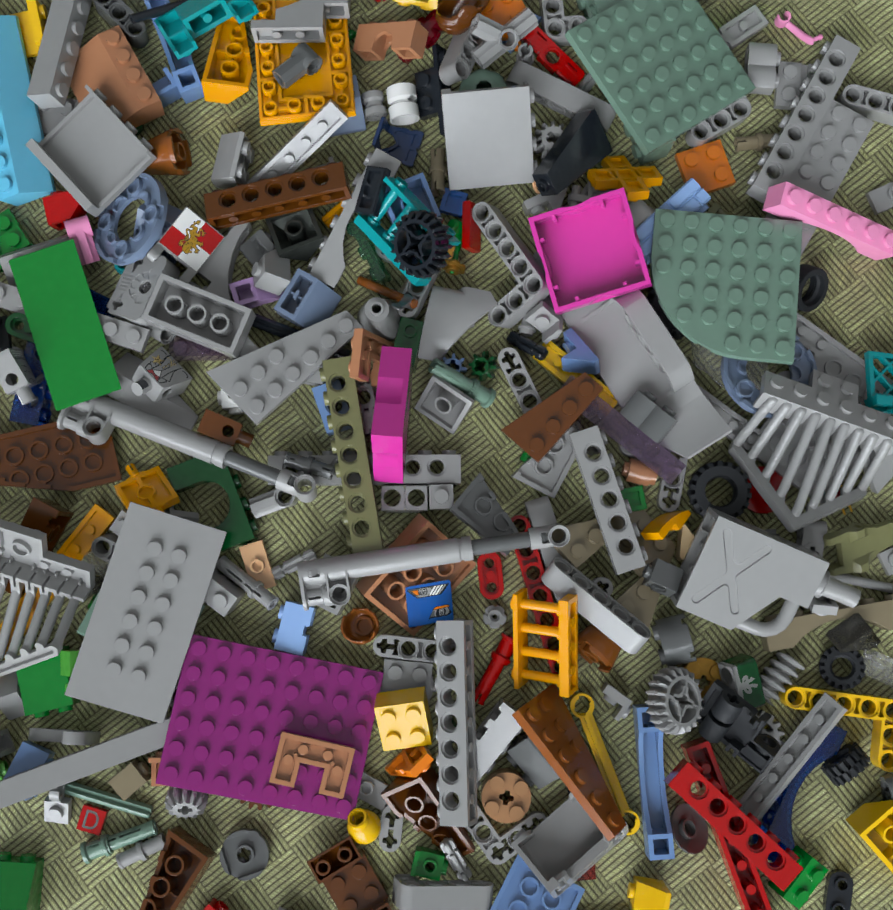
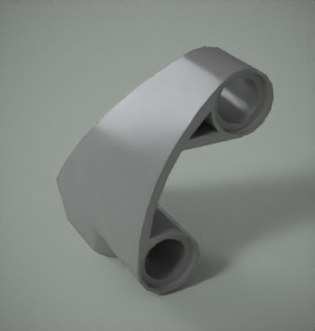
(450, 316)

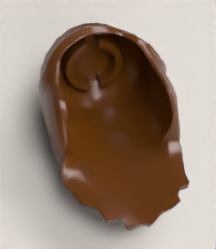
(456, 15)

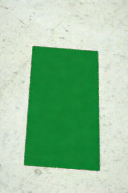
(64, 325)

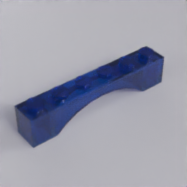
(779, 815)

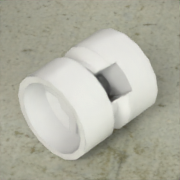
(403, 106)

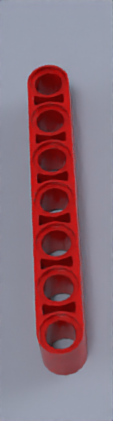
(533, 585)

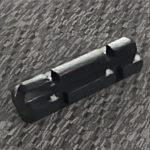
(527, 345)

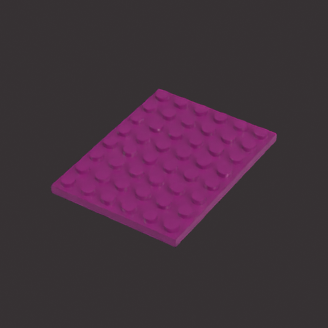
(232, 716)

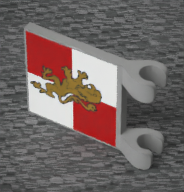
(189, 242)

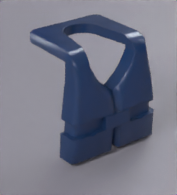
(406, 142)

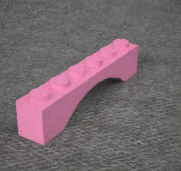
(797, 204)

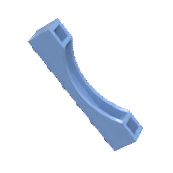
(184, 69)
(653, 797)

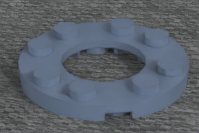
(106, 236)
(744, 391)

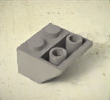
(232, 160)

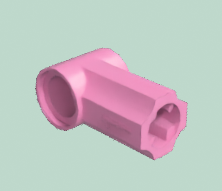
(81, 232)

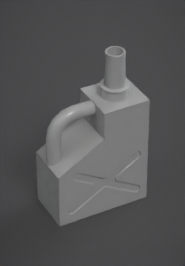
(742, 569)

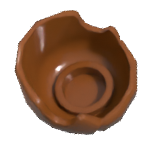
(360, 626)

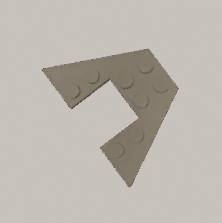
(587, 539)

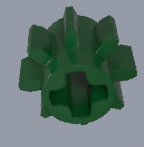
(490, 366)

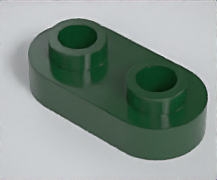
(12, 327)

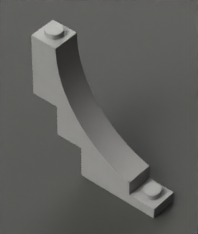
(300, 22)

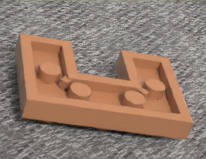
(366, 348)
(298, 749)

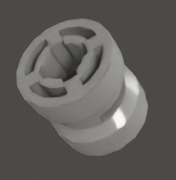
(373, 105)

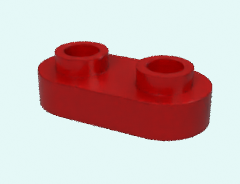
(489, 575)

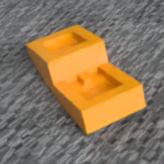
(661, 525)

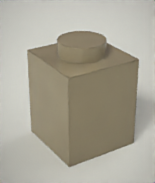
(130, 779)

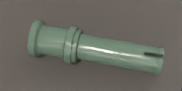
(469, 386)
(107, 844)

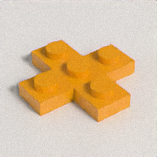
(619, 173)

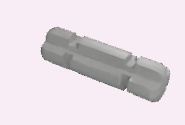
(291, 565)
(455, 859)

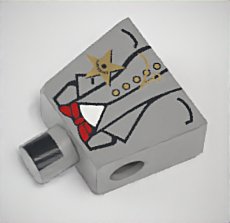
(160, 377)

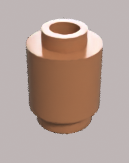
(638, 473)

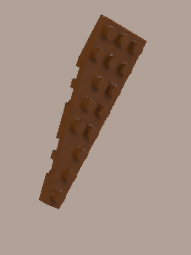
(56, 460)

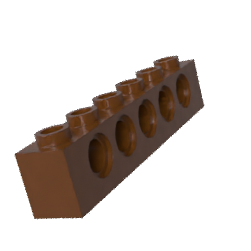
(288, 201)

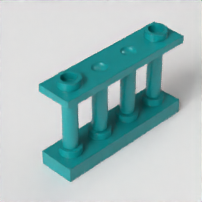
(380, 237)

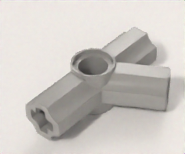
(492, 35)

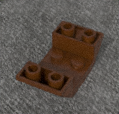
(350, 877)

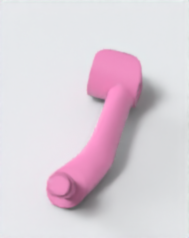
(794, 29)

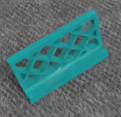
(879, 401)

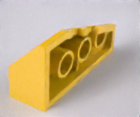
(875, 826)

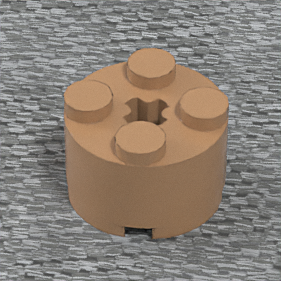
(515, 806)

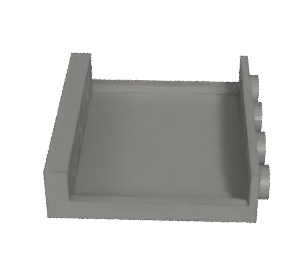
(489, 136)
(94, 153)

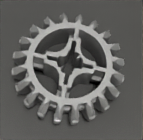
(674, 700)

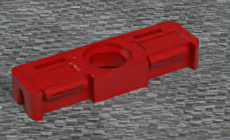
(564, 68)

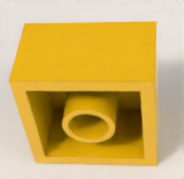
(404, 718)

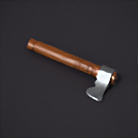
(404, 300)

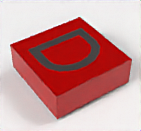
(92, 819)

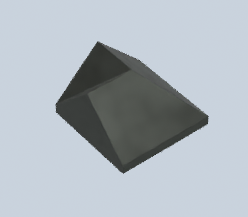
(295, 234)

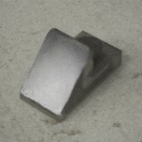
(853, 635)

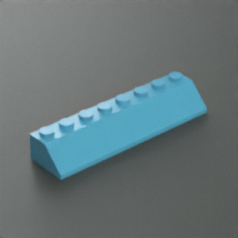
(21, 172)

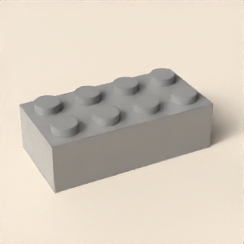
(199, 316)

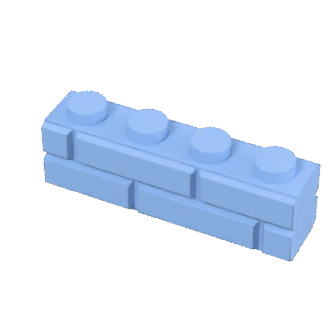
(687, 198)

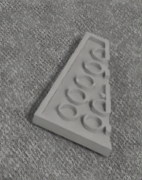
(274, 372)

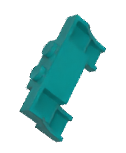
(196, 17)

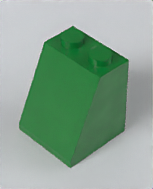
(20, 881)

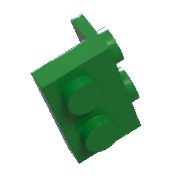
(806, 881)

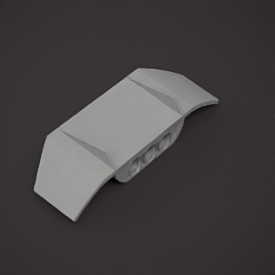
(642, 356)

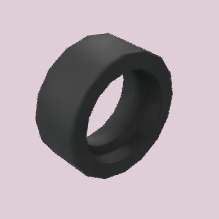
(817, 288)

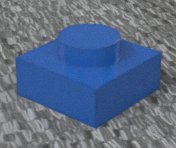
(452, 202)

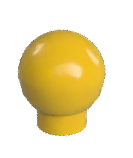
(364, 826)

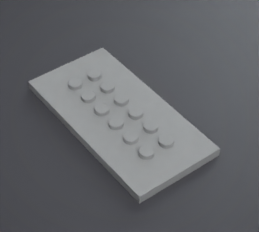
(146, 613)

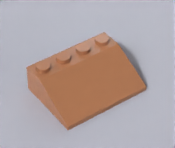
(115, 70)
(388, 589)

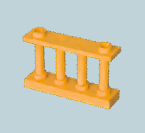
(566, 634)

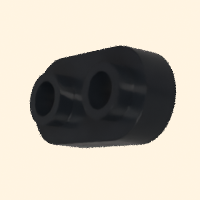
(838, 896)

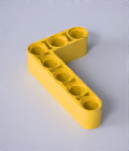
(853, 704)

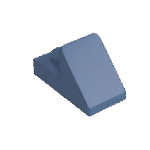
(579, 356)

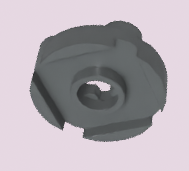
(240, 867)

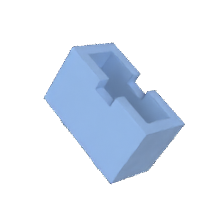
(292, 628)

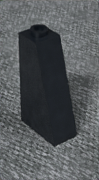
(574, 152)

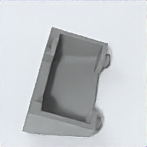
(563, 846)

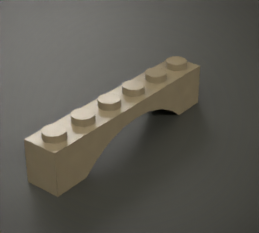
(874, 612)

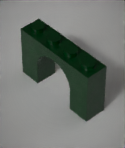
(238, 523)

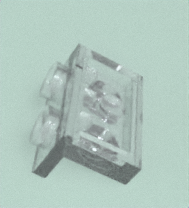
(878, 666)

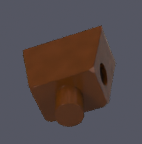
(213, 425)

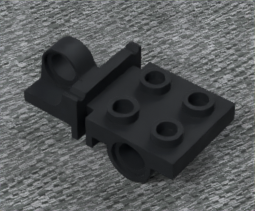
(733, 722)

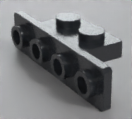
(429, 89)

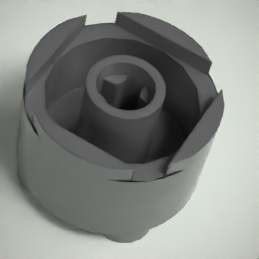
(674, 639)

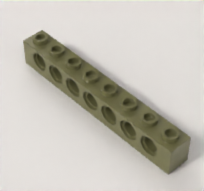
(331, 371)

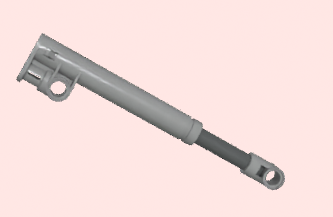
(108, 413)
(323, 575)

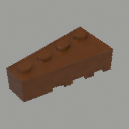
(549, 421)
(47, 518)
(177, 871)

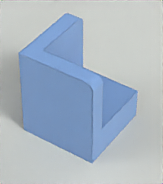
(167, 89)

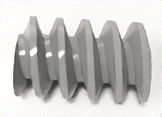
(778, 675)

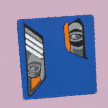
(429, 603)

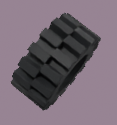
(835, 681)
(846, 764)

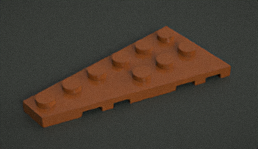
(560, 742)

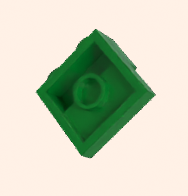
(11, 234)

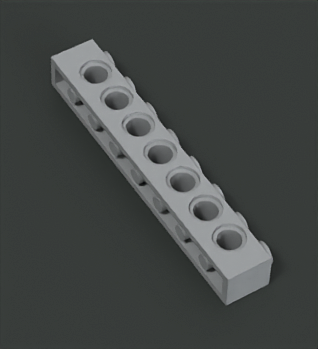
(842, 55)
(449, 458)
(464, 734)

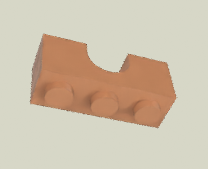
(404, 37)

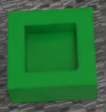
(635, 497)

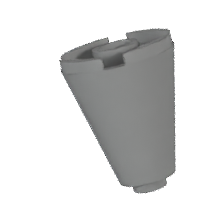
(379, 318)

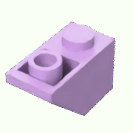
(250, 296)

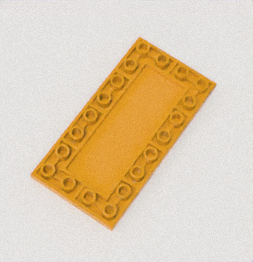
(310, 92)

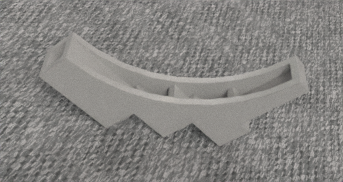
(220, 267)

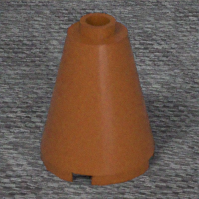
(171, 153)
(597, 648)

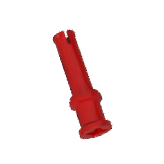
(500, 658)

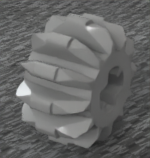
(547, 133)
(185, 802)

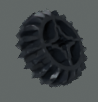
(429, 247)

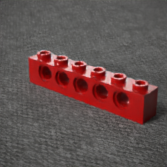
(780, 871)

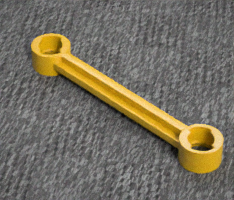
(602, 757)

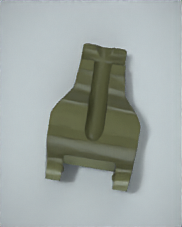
(858, 545)

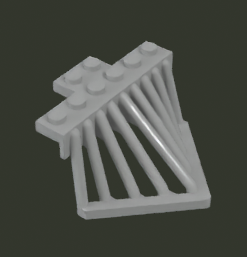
(831, 409)
(28, 562)

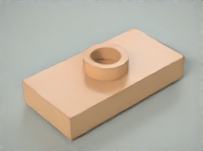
(258, 563)

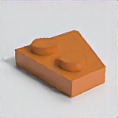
(410, 762)

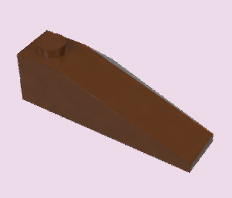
(418, 802)

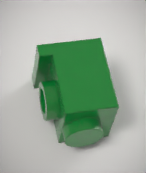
(422, 857)

